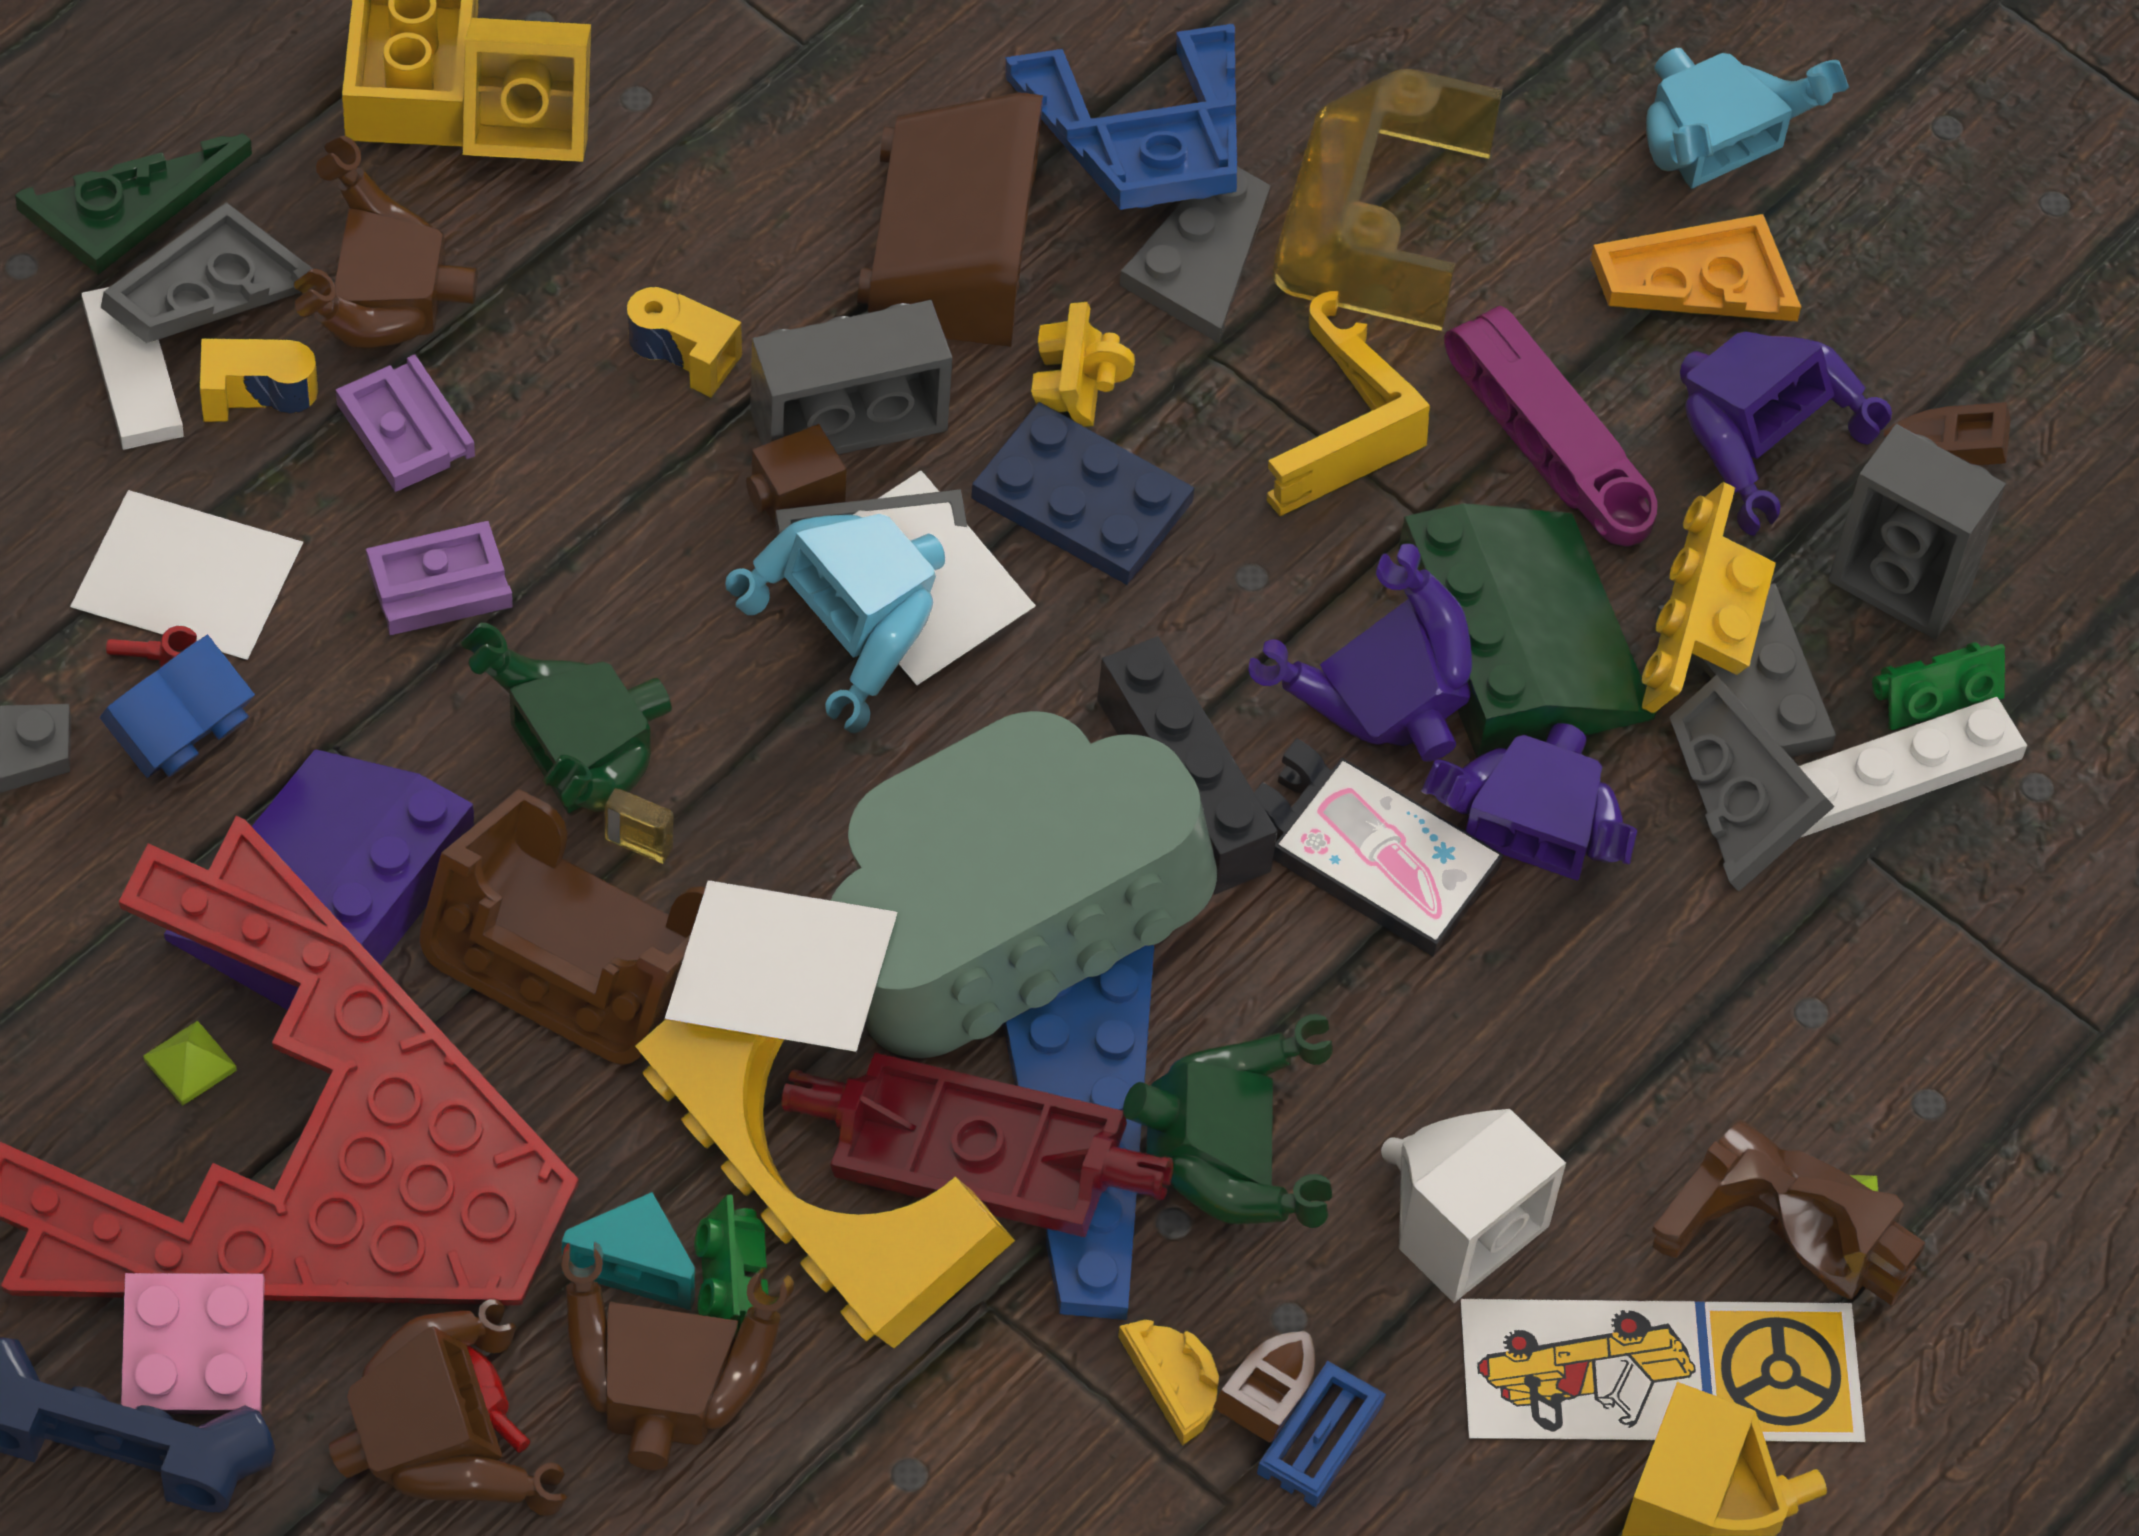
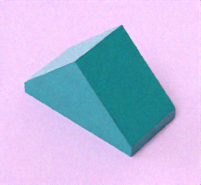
(638, 1252)

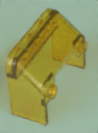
(1352, 245)

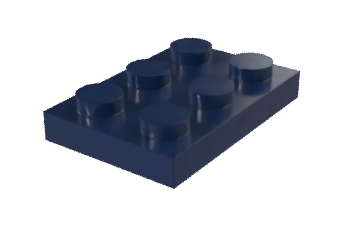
(1082, 493)

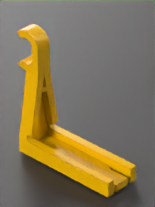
(1363, 445)

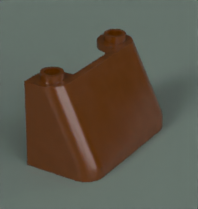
(957, 214)
(553, 935)

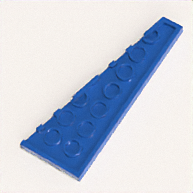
(1091, 1050)

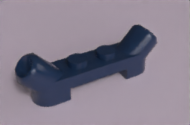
(195, 1462)

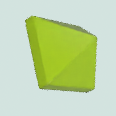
(190, 1063)

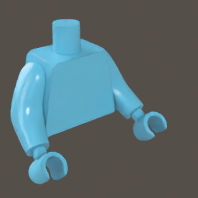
(1726, 112)
(861, 583)

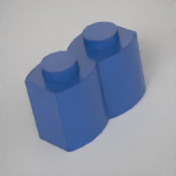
(179, 707)

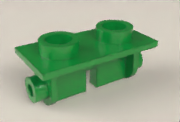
(1947, 685)
(729, 1246)

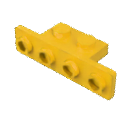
(1713, 601)

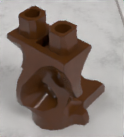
(1824, 1214)

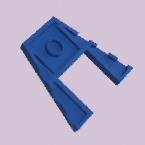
(1154, 152)

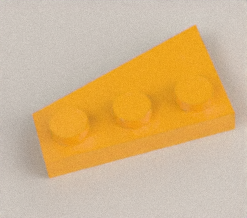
(1700, 270)

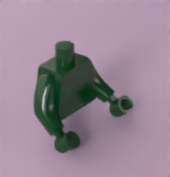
(573, 718)
(1217, 1128)

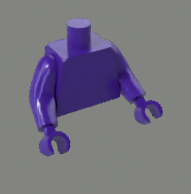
(1757, 394)
(1395, 676)
(1538, 802)

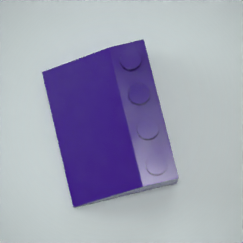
(362, 844)

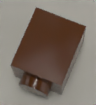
(796, 473)

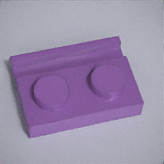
(404, 423)
(439, 577)

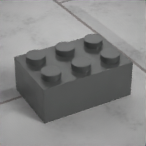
(856, 376)
(1916, 531)

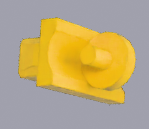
(1088, 363)

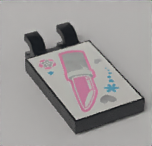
(1376, 848)

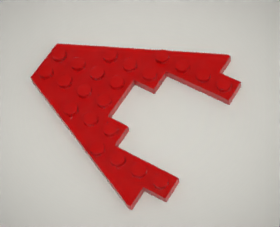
(403, 1177)

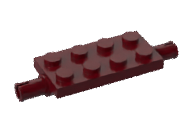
(1013, 1146)

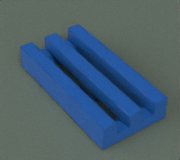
(1295, 1476)

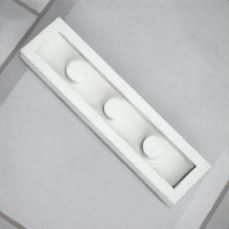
(1915, 761)

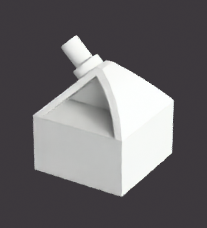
(1472, 1195)

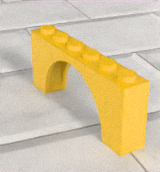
(885, 1264)

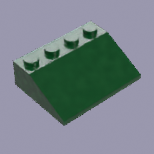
(1535, 623)

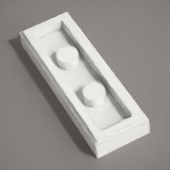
(133, 379)

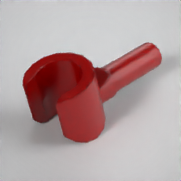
(173, 639)

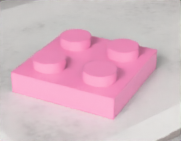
(193, 1342)

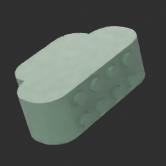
(1021, 873)

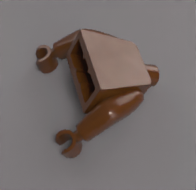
(387, 266)
(666, 1370)
(427, 1419)

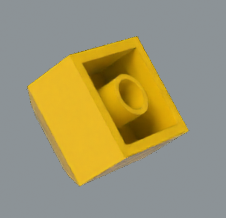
(526, 89)
(1714, 1474)

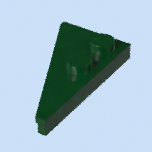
(122, 206)

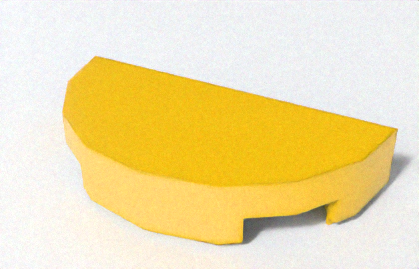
(1176, 1372)

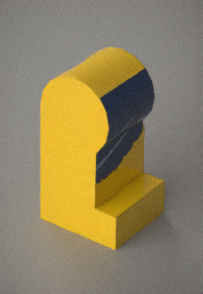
(685, 335)
(255, 375)

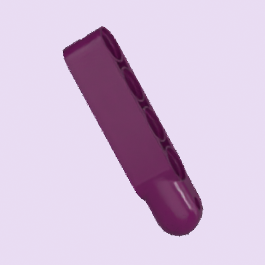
(1552, 425)

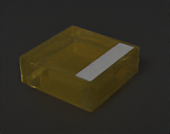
(639, 825)

